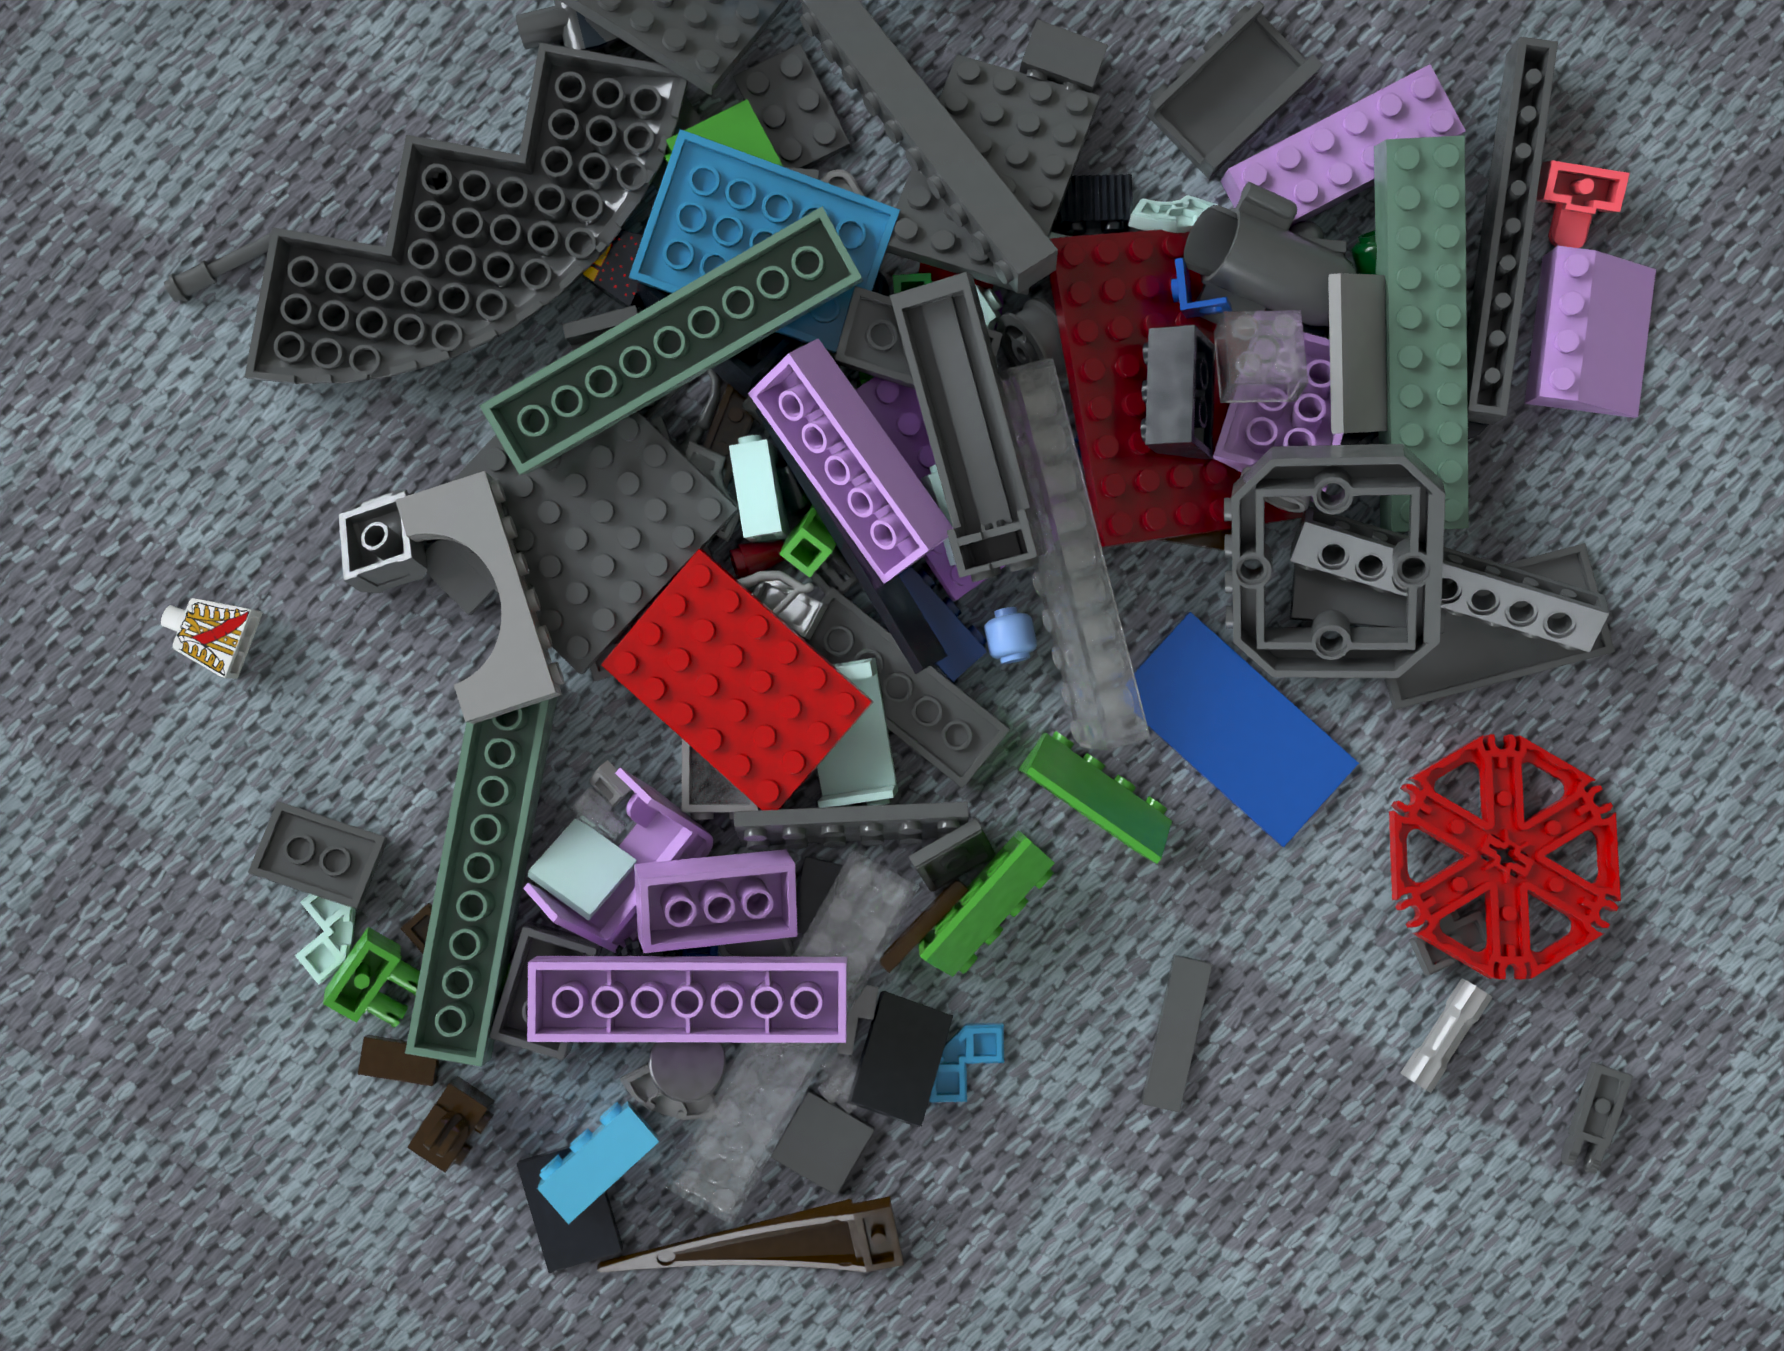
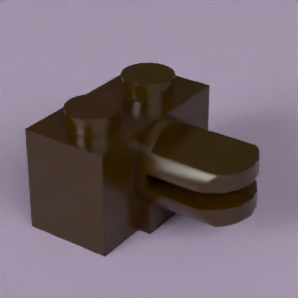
(451, 1124)

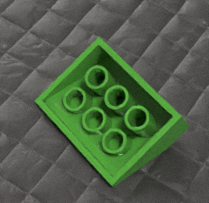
(1098, 796)
(990, 899)

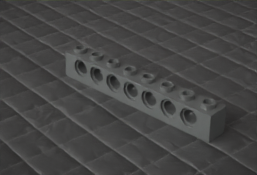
(1584, 609)

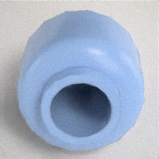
(1010, 636)

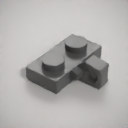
(1466, 929)

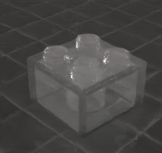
(1260, 356)

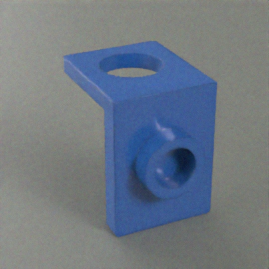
(1182, 293)

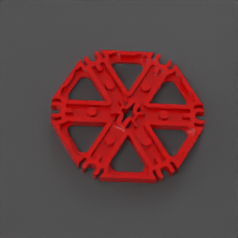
(1528, 842)

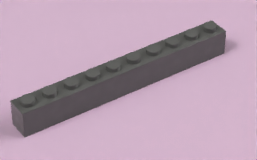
(932, 141)
(1507, 226)

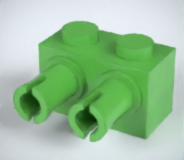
(364, 972)

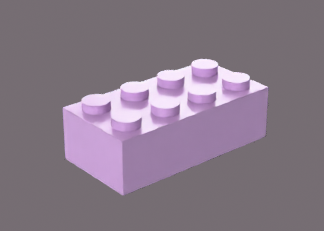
(715, 900)

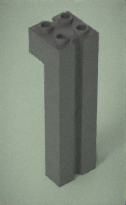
(969, 428)

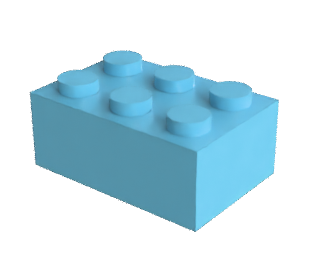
(596, 1160)

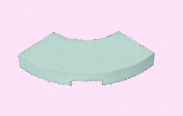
(1168, 216)

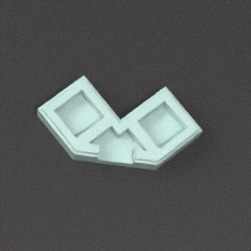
(330, 948)

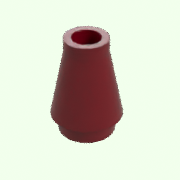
(755, 557)

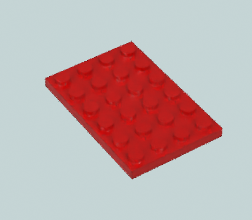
(736, 682)

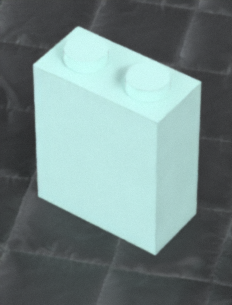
(758, 490)

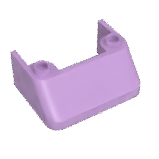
(659, 836)

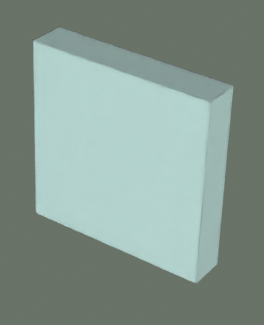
(582, 868)

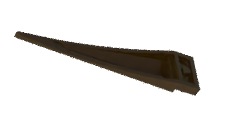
(827, 1237)

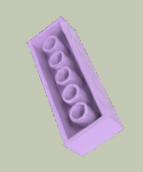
(1337, 153)
(850, 460)

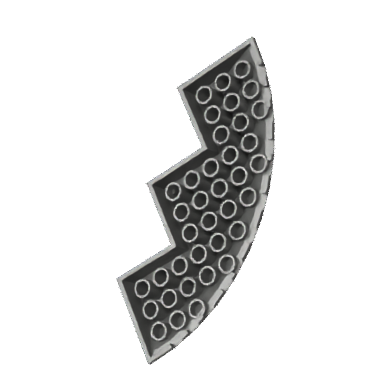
(484, 246)

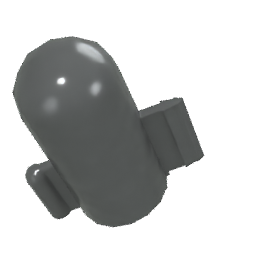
(1259, 261)

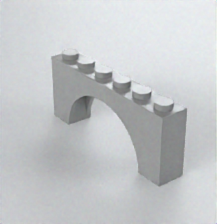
(520, 664)

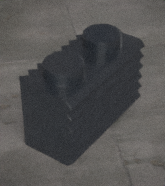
(1096, 203)

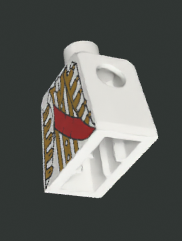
(213, 634)

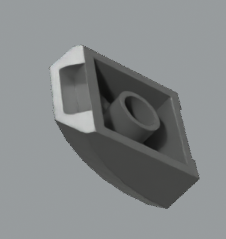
(376, 546)

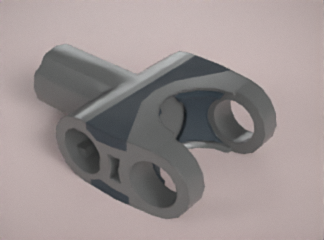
(566, 25)

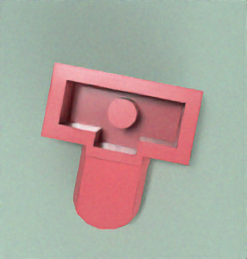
(1577, 196)

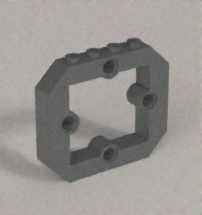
(1358, 650)

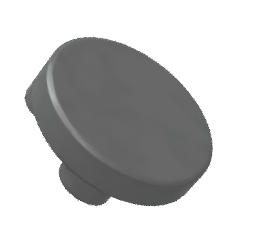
(687, 1069)

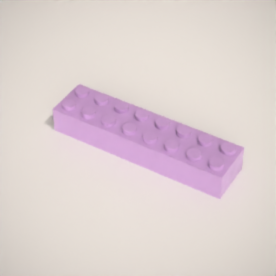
(687, 999)

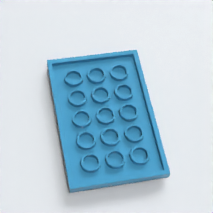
(727, 201)

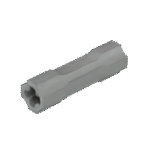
(1431, 1058)

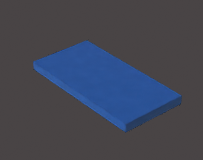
(1239, 730)

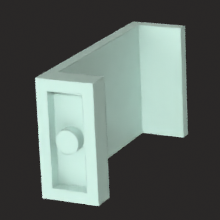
(862, 761)

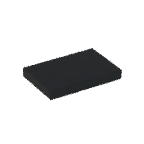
(900, 1059)
(563, 1245)

